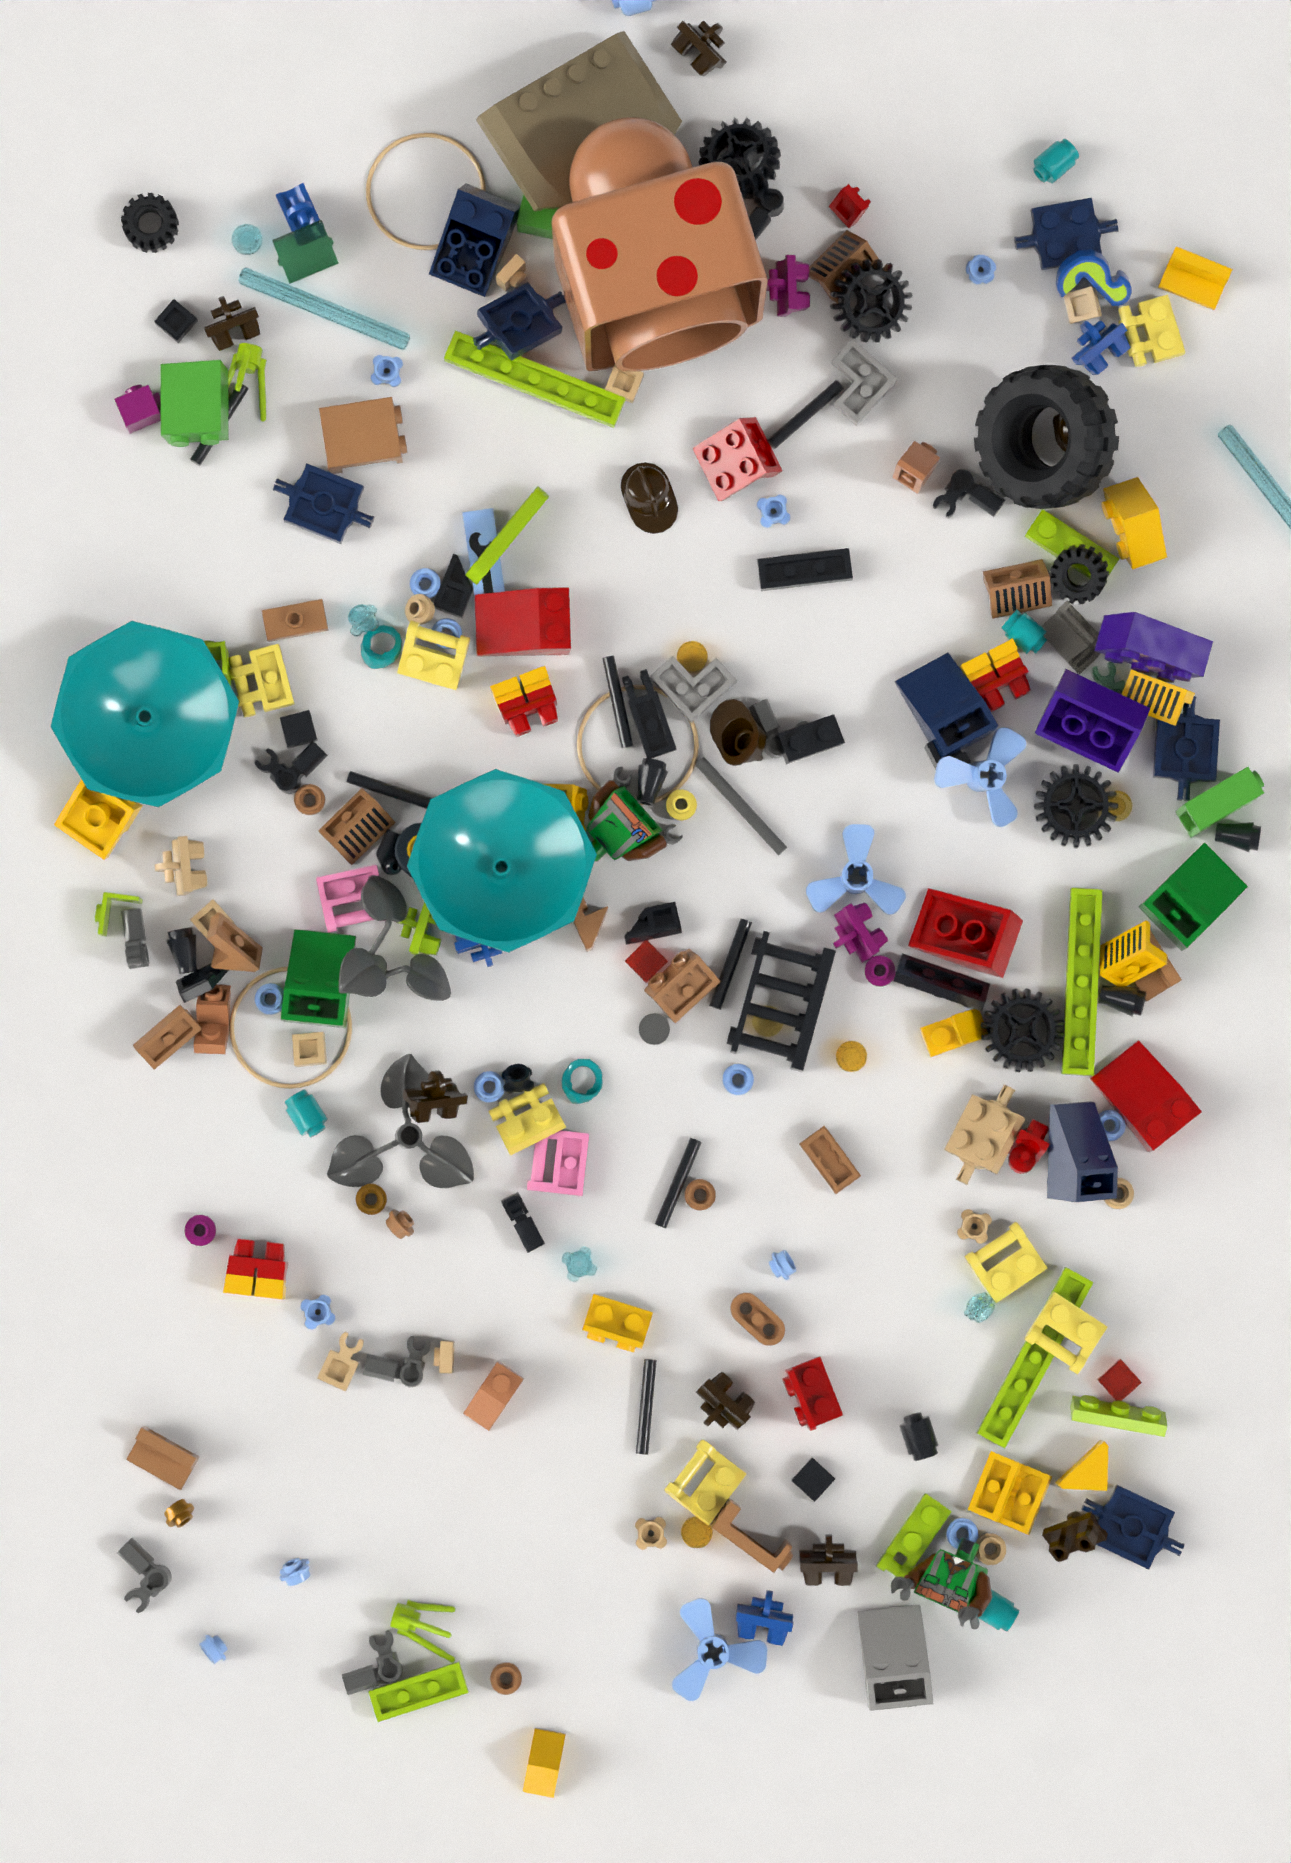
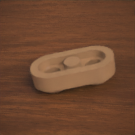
(757, 1319)

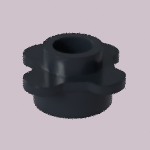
(517, 1078)

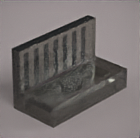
(1072, 637)

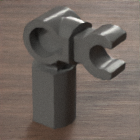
(767, 721)
(134, 934)
(387, 1369)
(155, 1577)
(388, 1668)

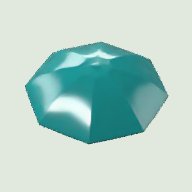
(144, 714)
(501, 860)

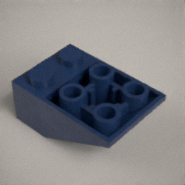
(474, 239)
(946, 705)
(1079, 1155)

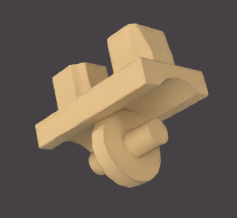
(183, 852)

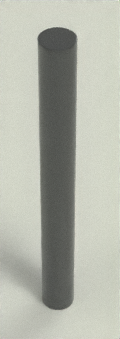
(741, 806)

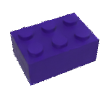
(1153, 647)
(1092, 720)

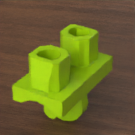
(421, 941)

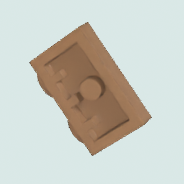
(681, 984)

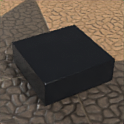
(176, 321)
(298, 729)
(813, 1479)

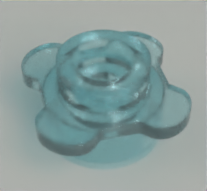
(363, 619)
(587, 1267)
(979, 1307)

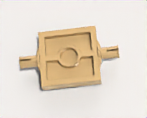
(984, 1134)

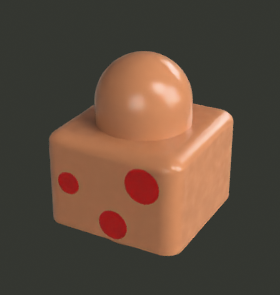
(654, 251)

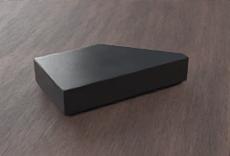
(454, 590)
(655, 923)
(199, 982)

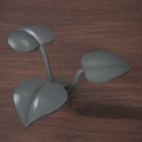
(366, 973)
(445, 1161)

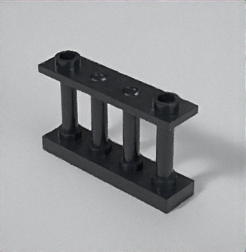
(811, 993)

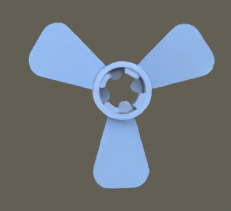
(1003, 748)
(827, 891)
(747, 1655)

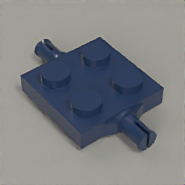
(1063, 230)
(519, 321)
(323, 503)
(1187, 750)
(1134, 1526)

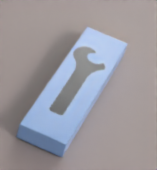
(480, 532)

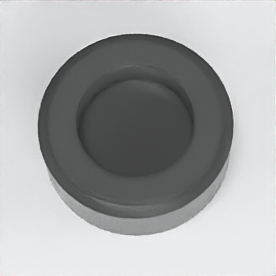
(654, 1029)

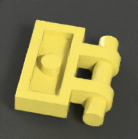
(1160, 329)
(270, 676)
(530, 1125)

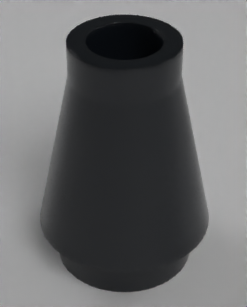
(650, 780)
(1239, 835)
(183, 949)
(1124, 999)

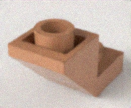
(214, 1019)

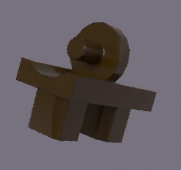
(690, 37)
(219, 330)
(433, 1094)
(720, 1406)
(1075, 1534)
(828, 1558)

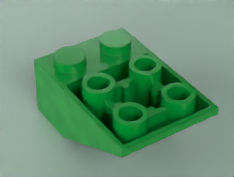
(1193, 897)
(313, 979)

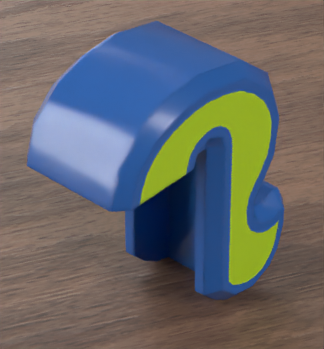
(1096, 270)

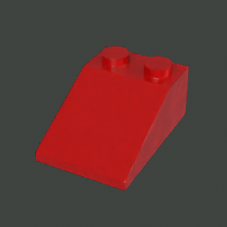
(523, 622)
(966, 932)
(1145, 1096)

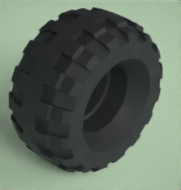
(1007, 443)

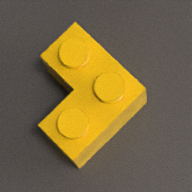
(1135, 521)

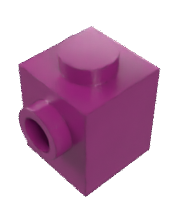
(139, 407)

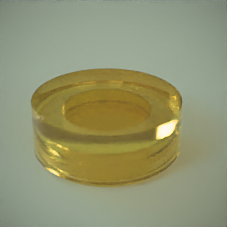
(692, 656)
(1124, 805)
(765, 1027)
(851, 1056)
(696, 1532)

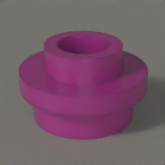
(884, 980)
(210, 1228)

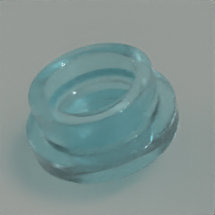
(246, 239)

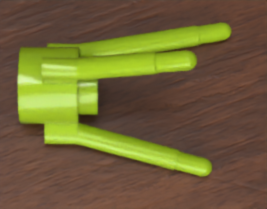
(247, 361)
(407, 1619)

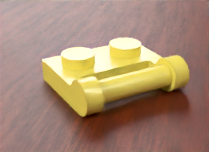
(432, 664)
(1011, 1271)
(1070, 1323)
(713, 1489)

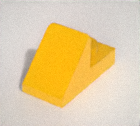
(953, 1032)

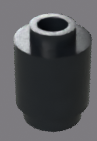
(919, 1436)

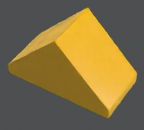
(1089, 1471)
(544, 1762)

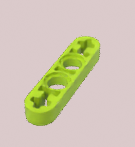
(507, 535)

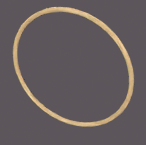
(384, 152)
(580, 755)
(256, 1075)

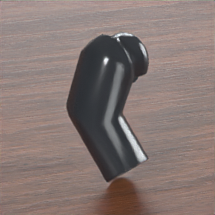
(386, 853)

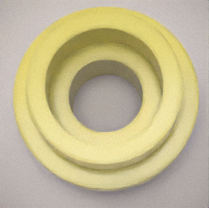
(677, 814)

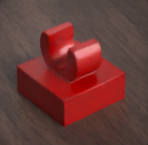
(849, 205)

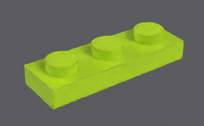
(1057, 536)
(1118, 1415)
(418, 1691)

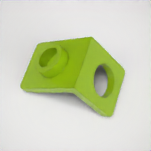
(220, 652)
(103, 910)

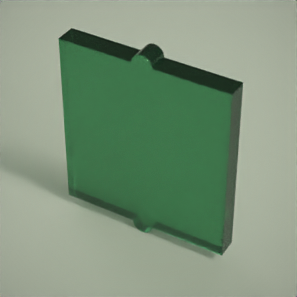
(305, 251)

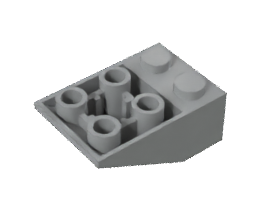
(895, 1657)

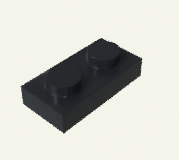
(810, 739)

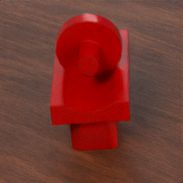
(1028, 1147)

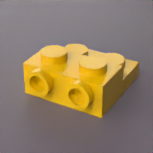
(96, 819)

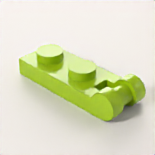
(914, 1536)

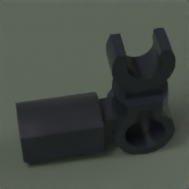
(770, 205)
(962, 484)
(287, 778)
(524, 1226)

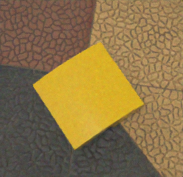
(1010, 1493)

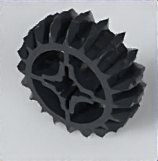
(758, 145)
(852, 281)
(1089, 806)
(1033, 1040)

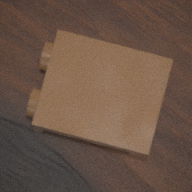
(362, 433)
(770, 1560)

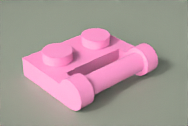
(341, 890)
(568, 1165)

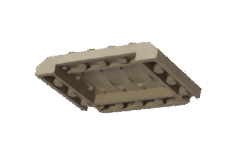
(549, 118)

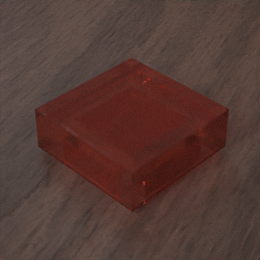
(646, 961)
(1119, 1380)

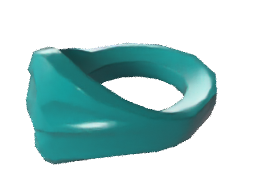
(375, 660)
(573, 1096)

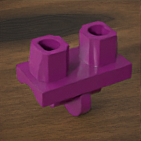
(783, 286)
(854, 933)

